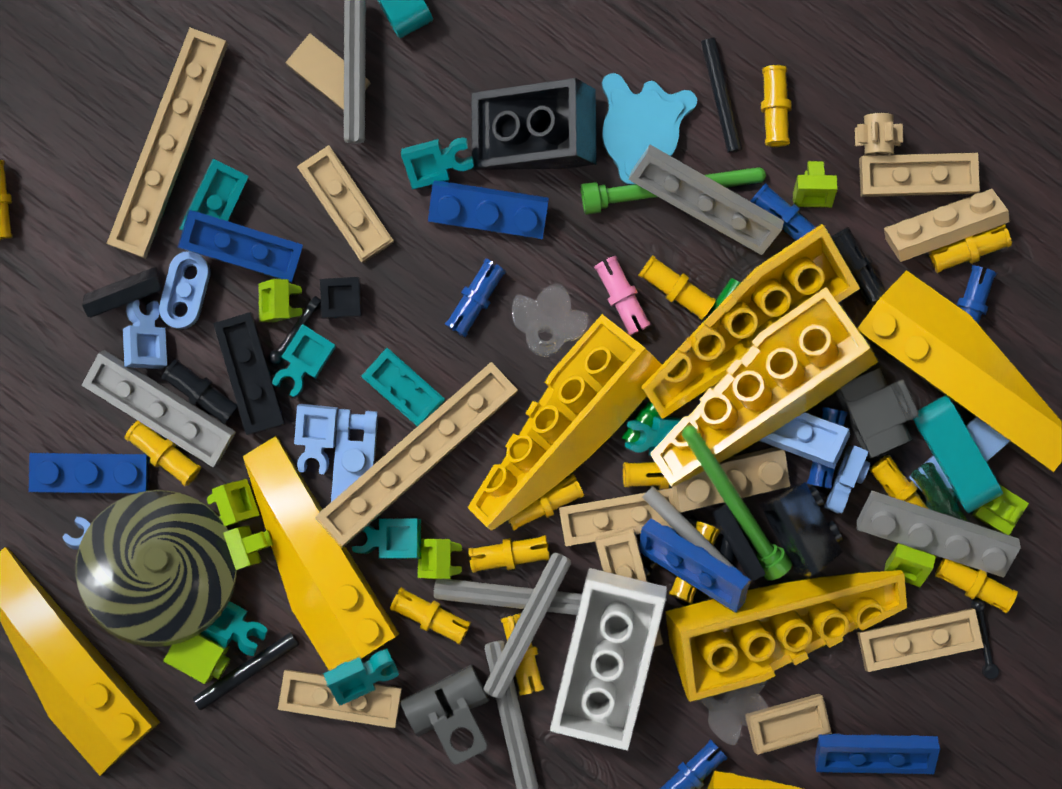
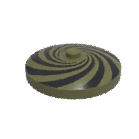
(155, 568)

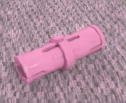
(622, 295)

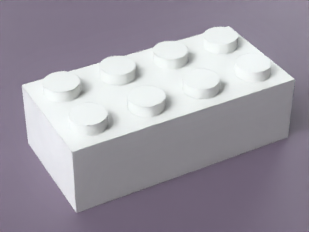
(608, 658)

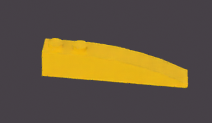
(753, 306)
(964, 364)
(774, 382)
(581, 409)
(317, 574)
(775, 627)
(68, 672)

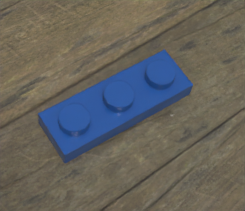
(488, 209)
(239, 245)
(88, 473)
(694, 565)
(877, 754)

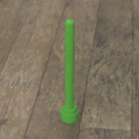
(598, 197)
(772, 558)

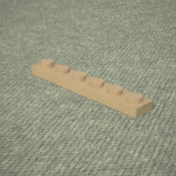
(167, 143)
(416, 455)

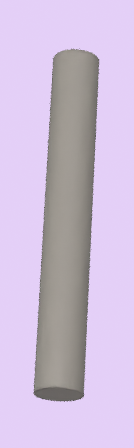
(680, 523)

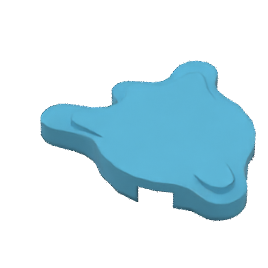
(641, 121)

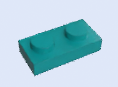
(218, 191)

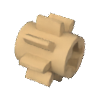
(879, 134)

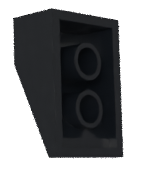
(535, 126)
(803, 529)

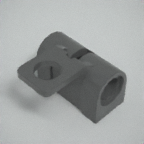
(877, 412)
(447, 707)

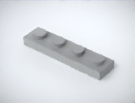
(706, 200)
(158, 408)
(938, 534)

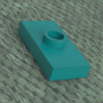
(402, 387)

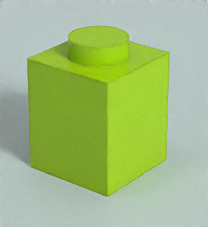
(199, 658)

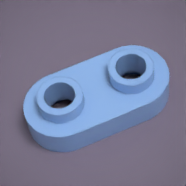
(183, 290)

